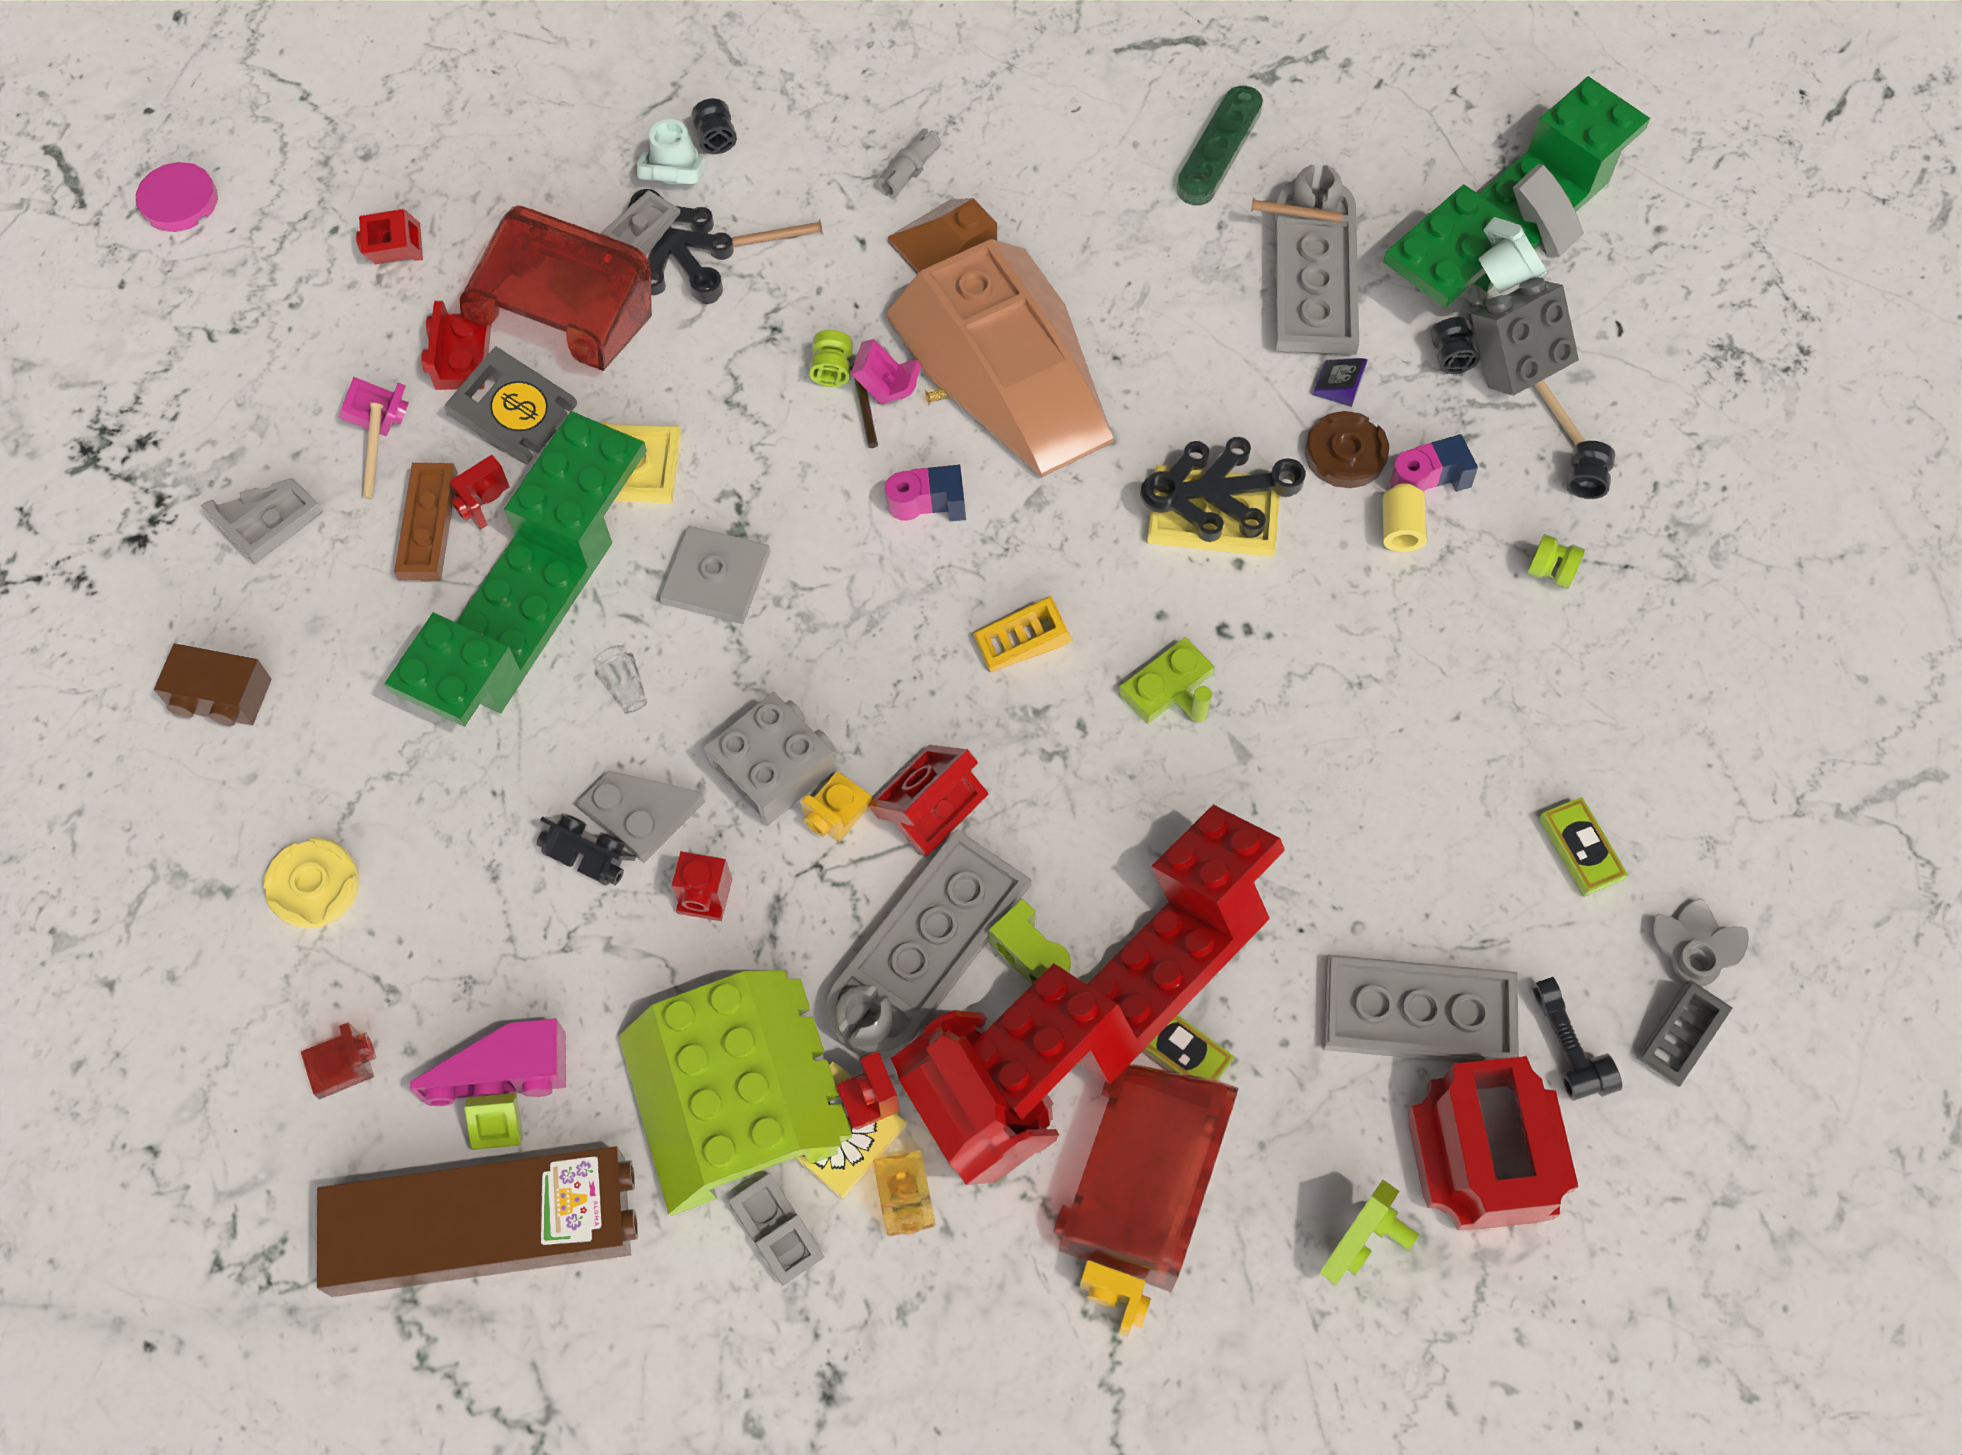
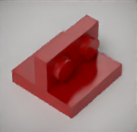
(931, 796)

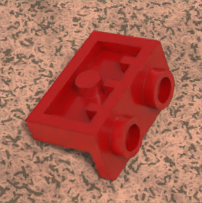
(453, 348)

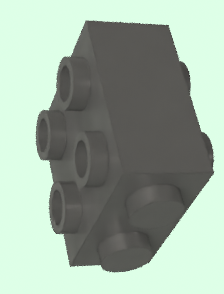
(1525, 336)

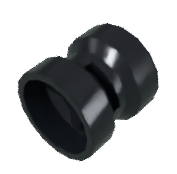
(714, 126)
(1455, 346)
(1590, 473)

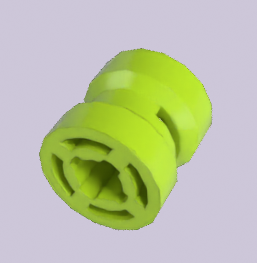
(831, 353)
(1546, 557)

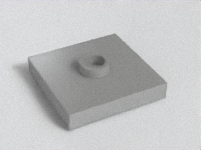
(715, 574)

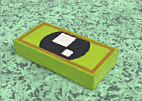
(1583, 846)
(1188, 1051)

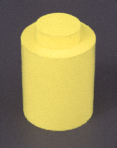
(1404, 518)

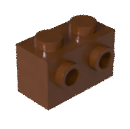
(212, 685)

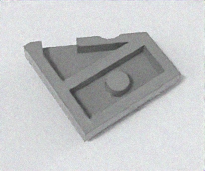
(264, 516)
(639, 810)

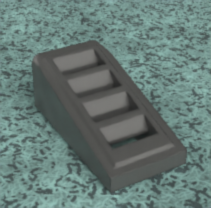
(1705, 1001)

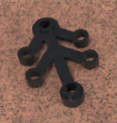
(676, 241)
(1218, 488)

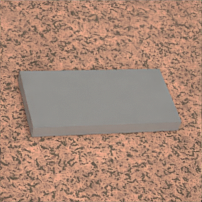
(1420, 1010)

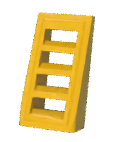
(1016, 622)

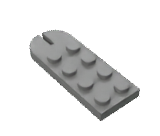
(1316, 269)
(923, 947)

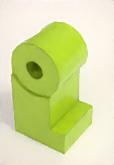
(1024, 945)

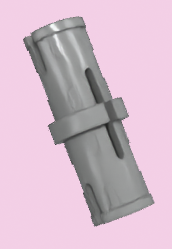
(908, 163)

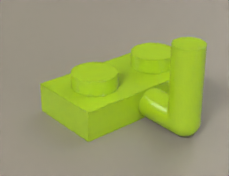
(1170, 681)
(1374, 1217)

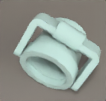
(671, 155)
(1511, 257)

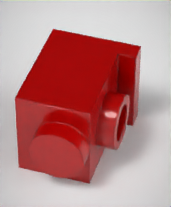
(393, 226)
(701, 885)

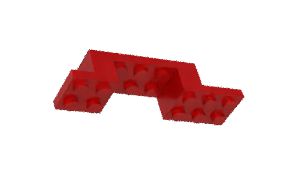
(1150, 980)

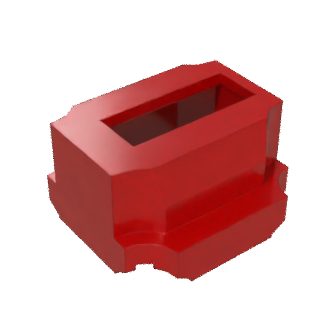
(964, 1103)
(1456, 1156)

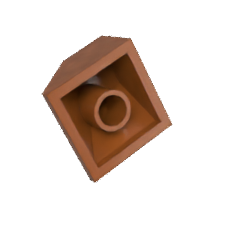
(943, 233)

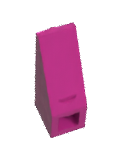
(509, 1060)

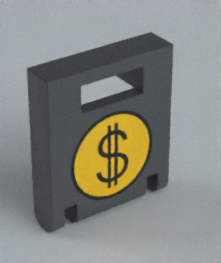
(514, 409)

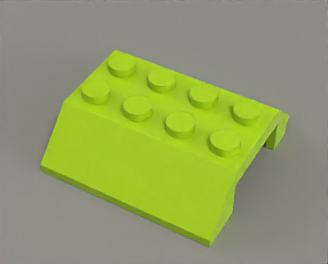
(731, 1084)

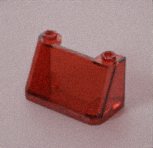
(562, 279)
(1147, 1173)

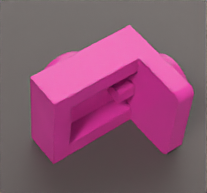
(882, 374)
(361, 393)

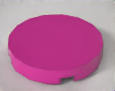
(176, 196)

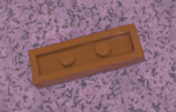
(425, 522)

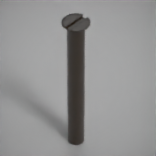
(866, 414)

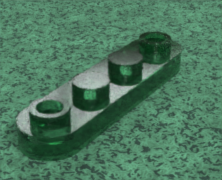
(1219, 145)

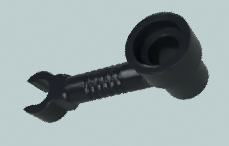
(1586, 1074)

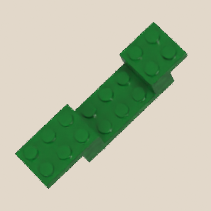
(1573, 140)
(533, 584)

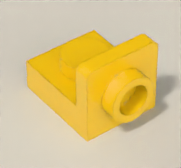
(835, 807)
(1112, 1286)

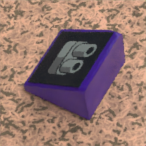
(1340, 380)

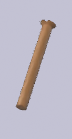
(1296, 211)
(777, 234)

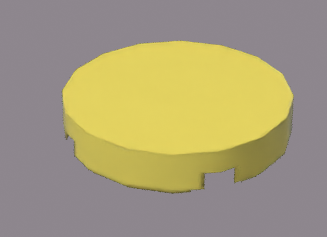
(311, 883)

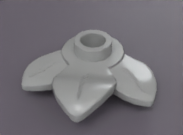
(1698, 938)

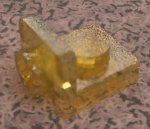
(904, 1193)

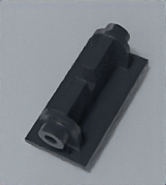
(601, 853)

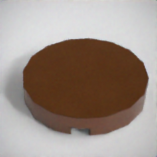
(1346, 449)

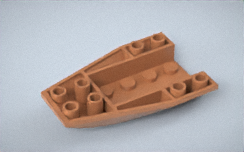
(1004, 353)

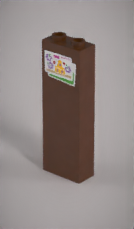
(474, 1221)

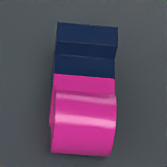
(1436, 465)
(926, 492)

